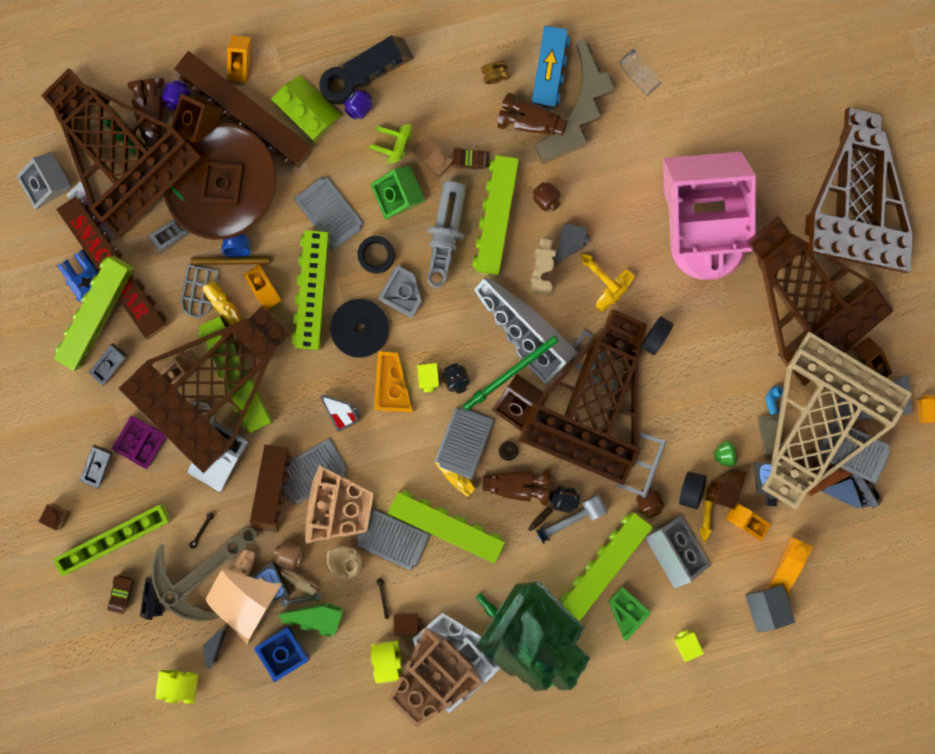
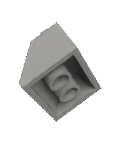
(678, 551)

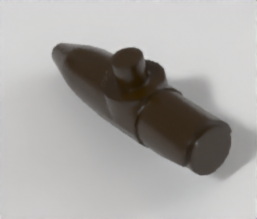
(540, 518)

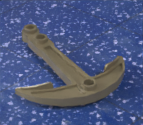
(183, 586)

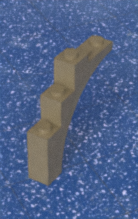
(585, 112)

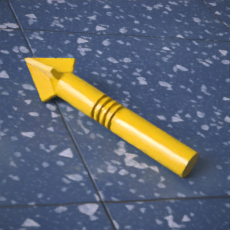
(588, 261)
(705, 530)

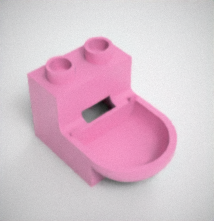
(710, 242)

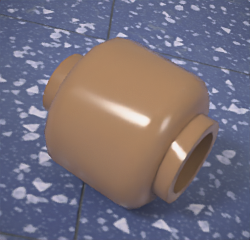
(289, 555)

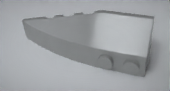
(525, 329)

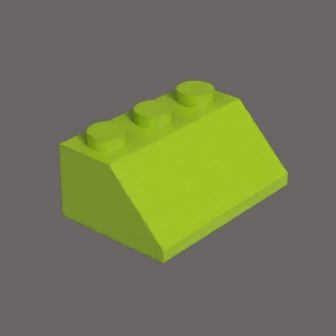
(306, 108)

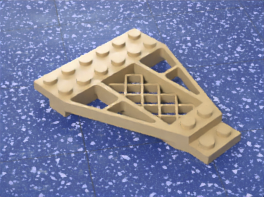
(847, 380)

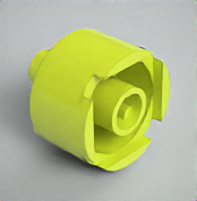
(386, 661)
(176, 686)

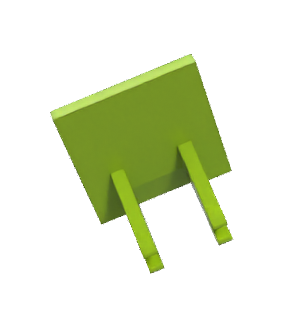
(403, 136)

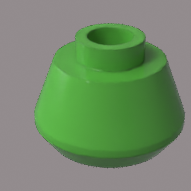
(725, 454)

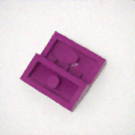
(138, 442)

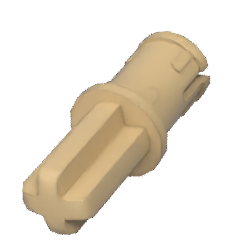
(299, 581)

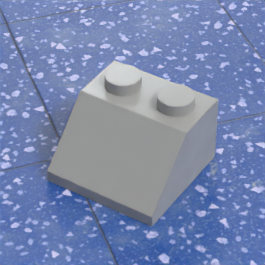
(43, 180)

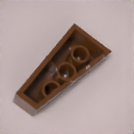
(270, 488)

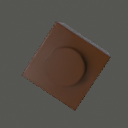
(54, 516)
(407, 623)

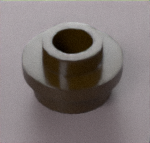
(513, 455)

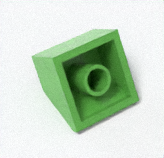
(397, 192)

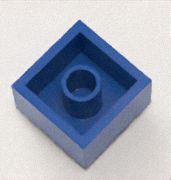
(281, 653)

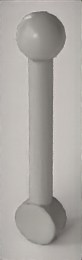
(285, 602)

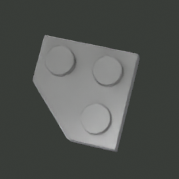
(402, 292)

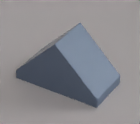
(844, 491)

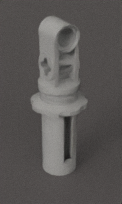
(445, 239)

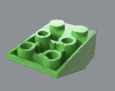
(321, 617)

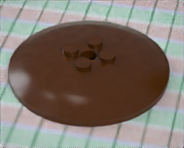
(249, 192)

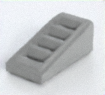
(173, 239)

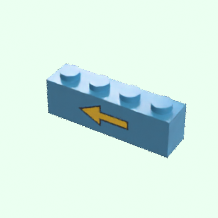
(549, 67)

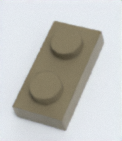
(768, 430)

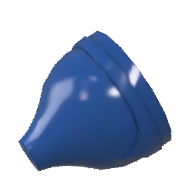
(237, 246)

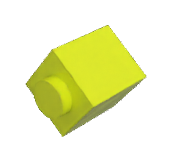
(428, 377)
(688, 645)

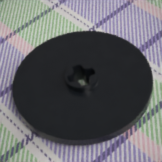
(356, 343)

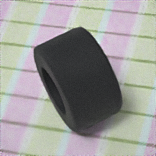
(327, 77)
(692, 490)

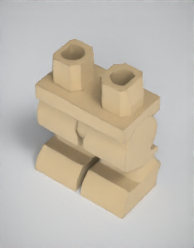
(543, 267)

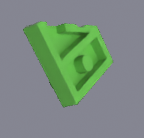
(627, 612)

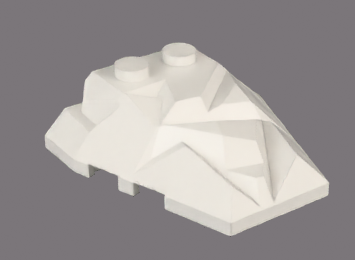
(465, 642)

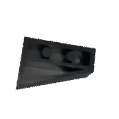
(378, 60)

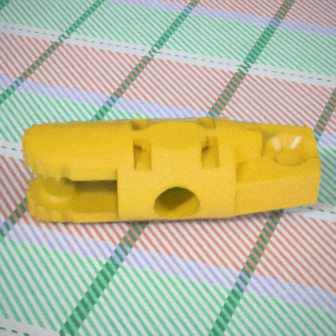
(608, 297)
(222, 303)
(460, 482)

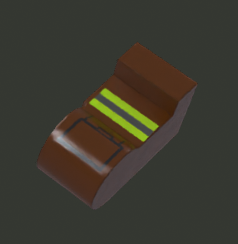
(470, 159)
(120, 593)

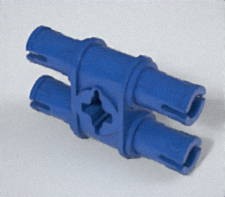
(75, 280)

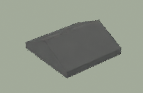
(770, 608)
(213, 647)

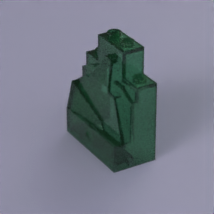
(535, 639)

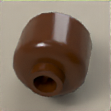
(547, 196)
(652, 504)

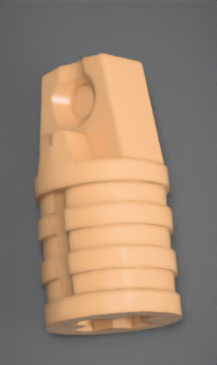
(244, 562)

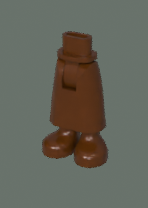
(150, 105)
(531, 119)
(518, 485)

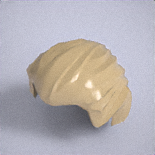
(344, 562)

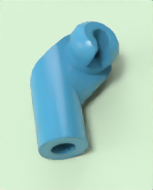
(772, 397)

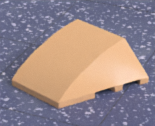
(336, 507)
(241, 601)

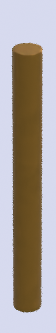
(230, 260)

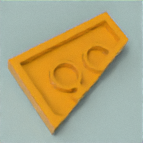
(390, 384)

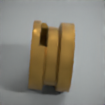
(495, 72)

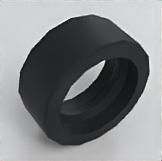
(374, 240)
(657, 335)

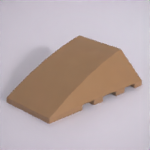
(433, 679)

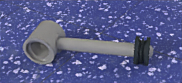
(593, 507)

